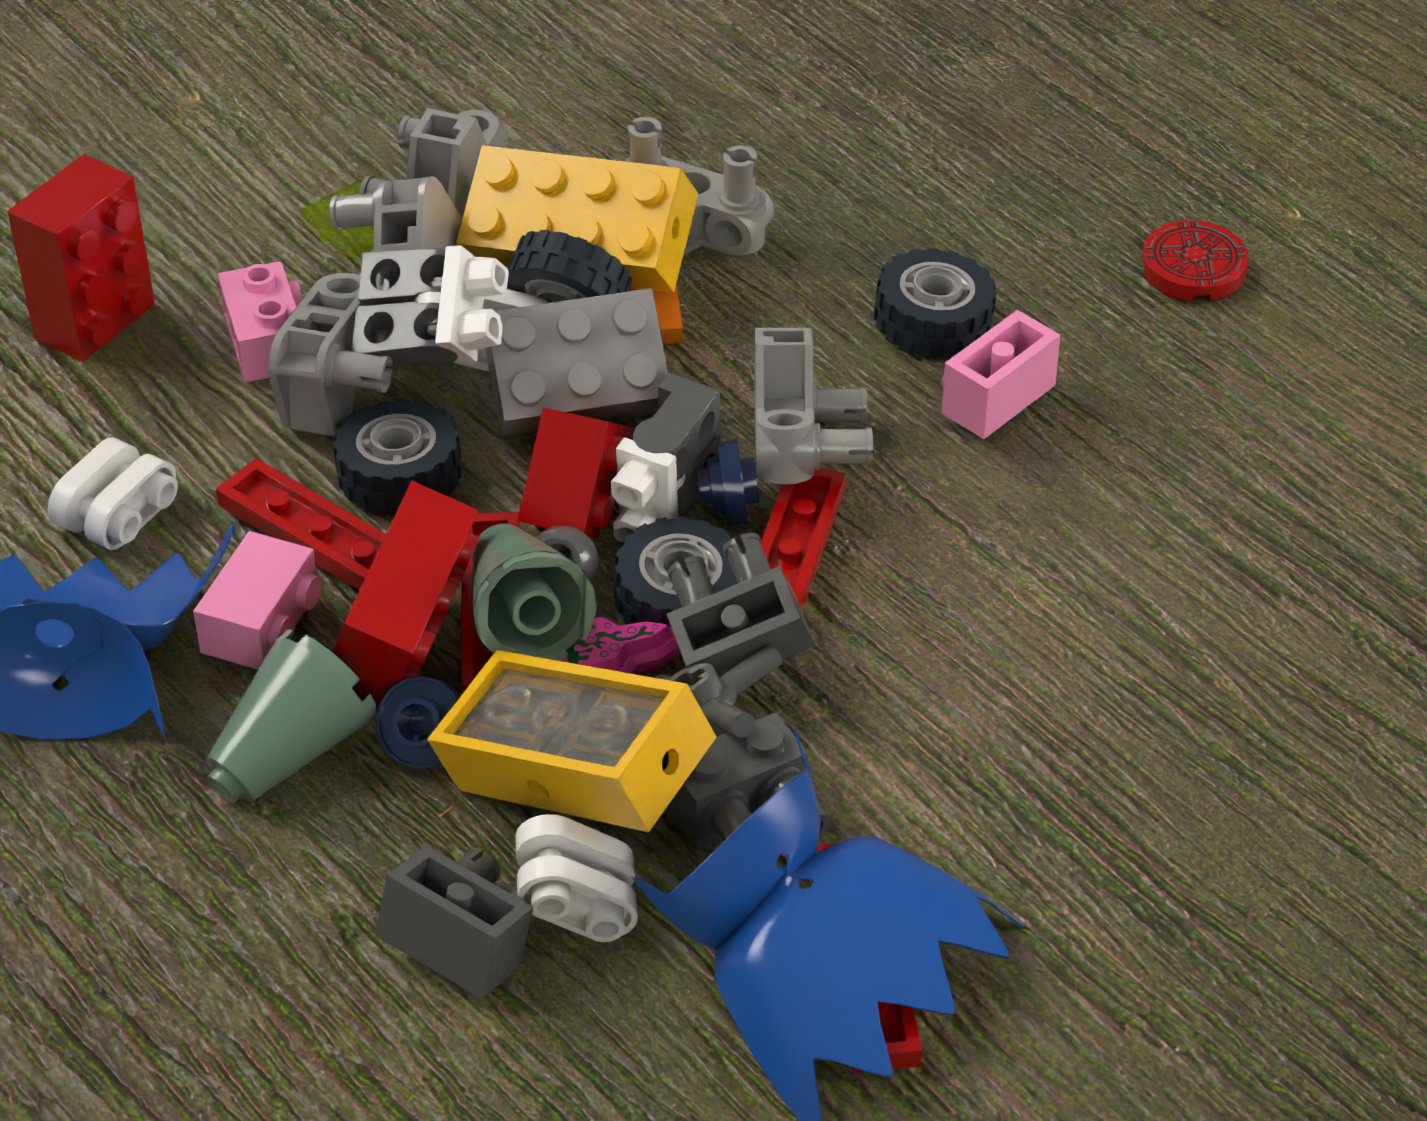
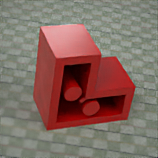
(572, 472)

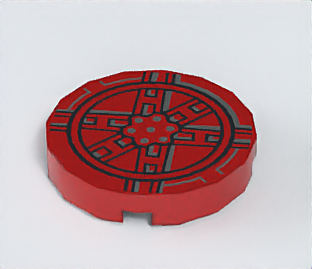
(1194, 260)

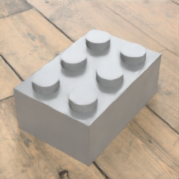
(578, 358)

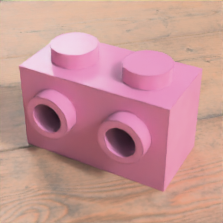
(255, 307)
(1000, 374)
(256, 599)

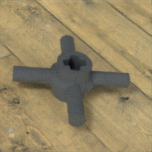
(719, 694)

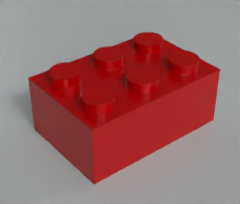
(82, 257)
(407, 591)

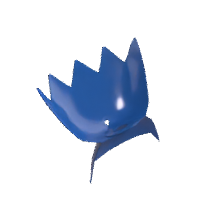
(92, 636)
(816, 960)

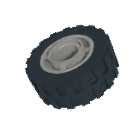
(564, 268)
(934, 302)
(390, 447)
(642, 564)

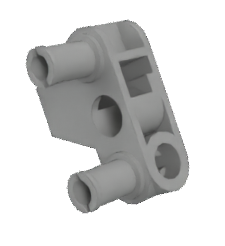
(446, 148)
(729, 207)
(404, 215)
(313, 359)
(790, 405)

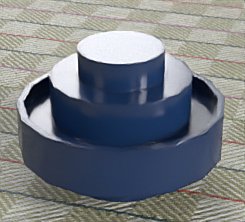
(729, 483)
(410, 716)

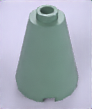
(528, 595)
(286, 718)

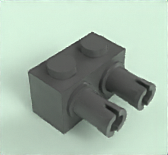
(740, 619)
(737, 780)
(455, 918)

